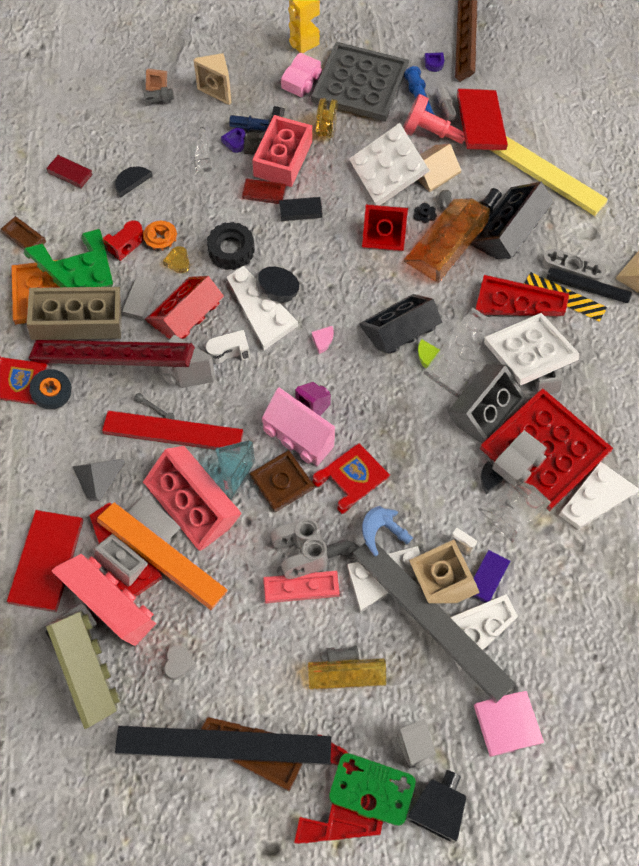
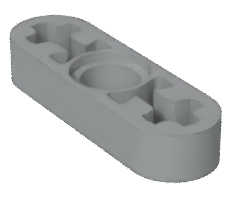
(570, 258)

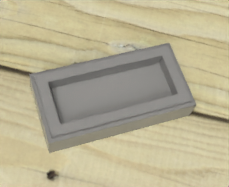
(140, 298)

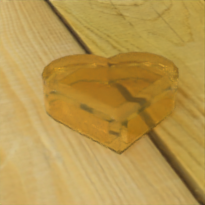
(177, 260)

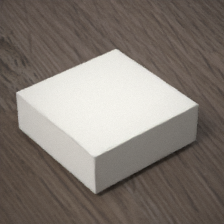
(464, 541)

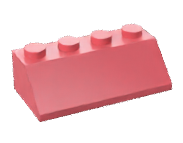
(191, 497)
(105, 598)

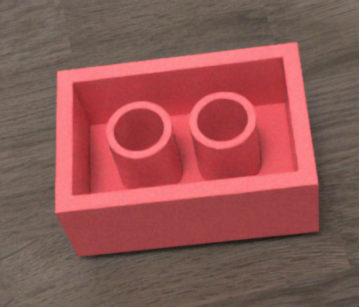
(282, 151)

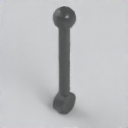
(139, 398)

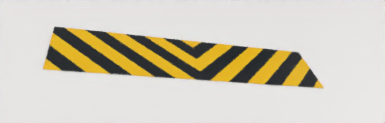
(576, 301)

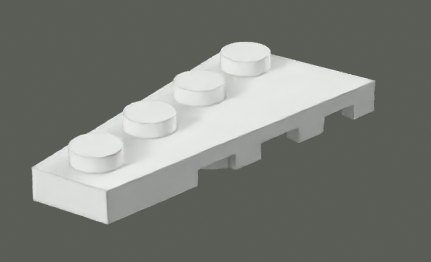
(267, 317)

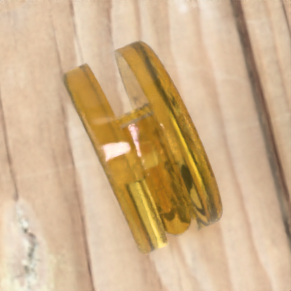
(326, 118)

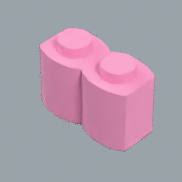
(301, 75)

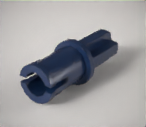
(248, 123)

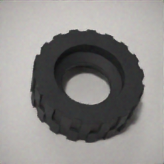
(230, 231)

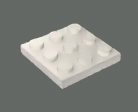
(389, 164)
(531, 348)

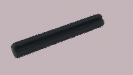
(589, 285)

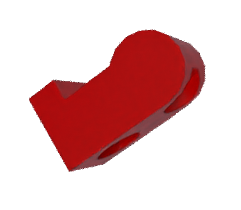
(125, 240)

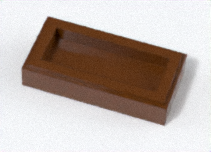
(22, 234)

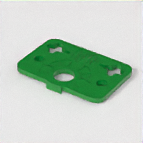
(375, 782)

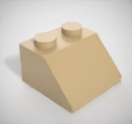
(444, 574)

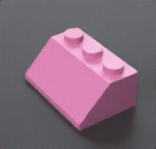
(298, 427)

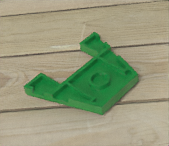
(81, 270)

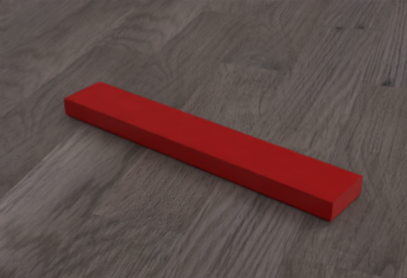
(170, 430)

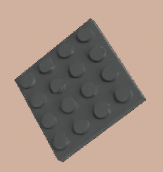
(361, 80)

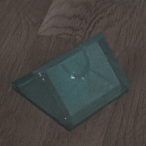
(234, 464)

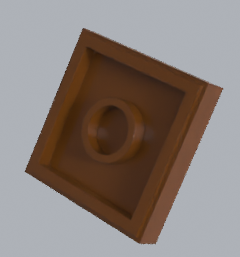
(282, 481)

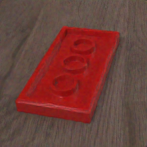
(481, 119)
(48, 544)

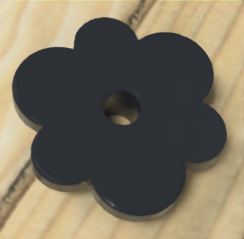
(425, 213)

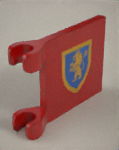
(16, 379)
(355, 474)

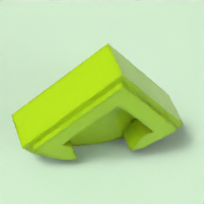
(426, 353)

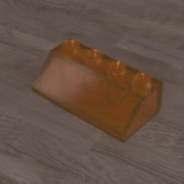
(448, 238)

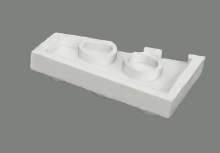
(596, 496)
(486, 621)

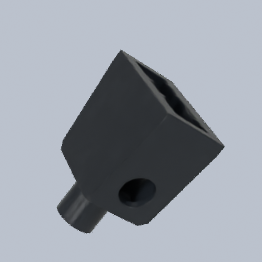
(440, 808)

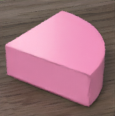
(323, 338)

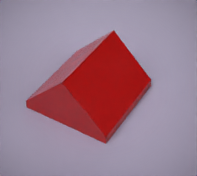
(384, 227)

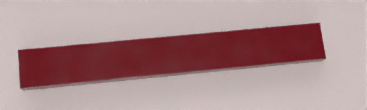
(112, 353)

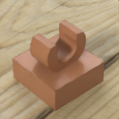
(155, 79)

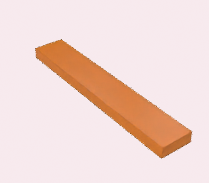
(162, 556)

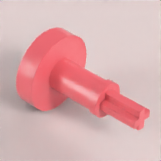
(430, 122)

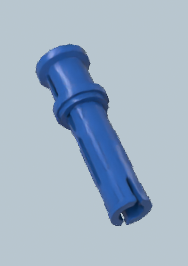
(417, 84)

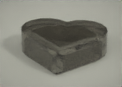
(251, 143)

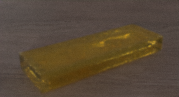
(347, 673)

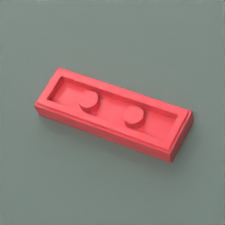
(306, 587)

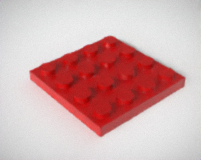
(571, 445)

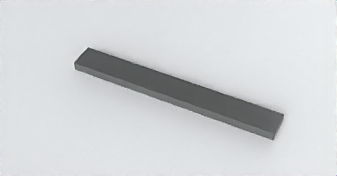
(435, 622)

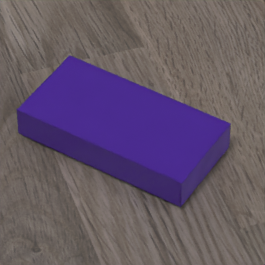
(490, 575)

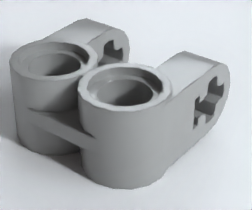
(293, 534)

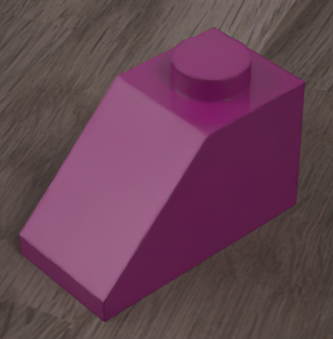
(314, 397)

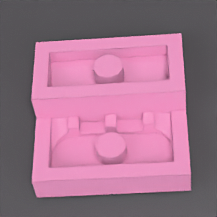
(508, 724)

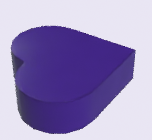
(234, 140)

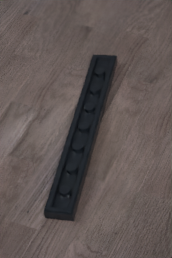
(223, 745)

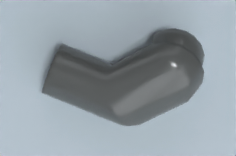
(343, 548)

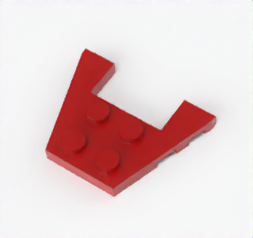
(342, 821)

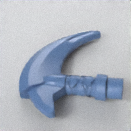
(381, 517)

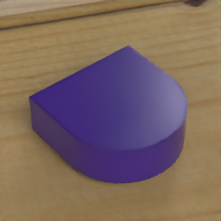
(434, 61)

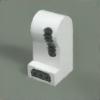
(228, 346)

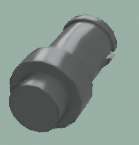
(163, 94)
(341, 654)

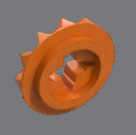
(163, 228)

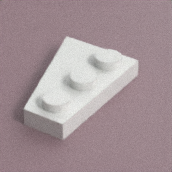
(367, 588)

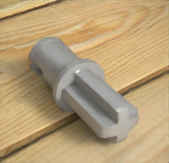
(445, 103)

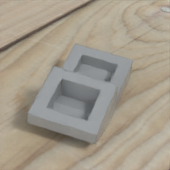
(154, 518)

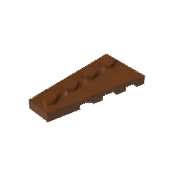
(277, 773)

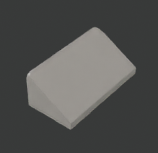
(119, 559)

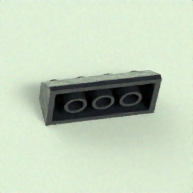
(513, 220)

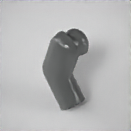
(444, 199)

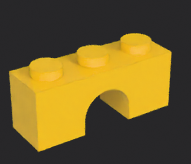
(303, 32)

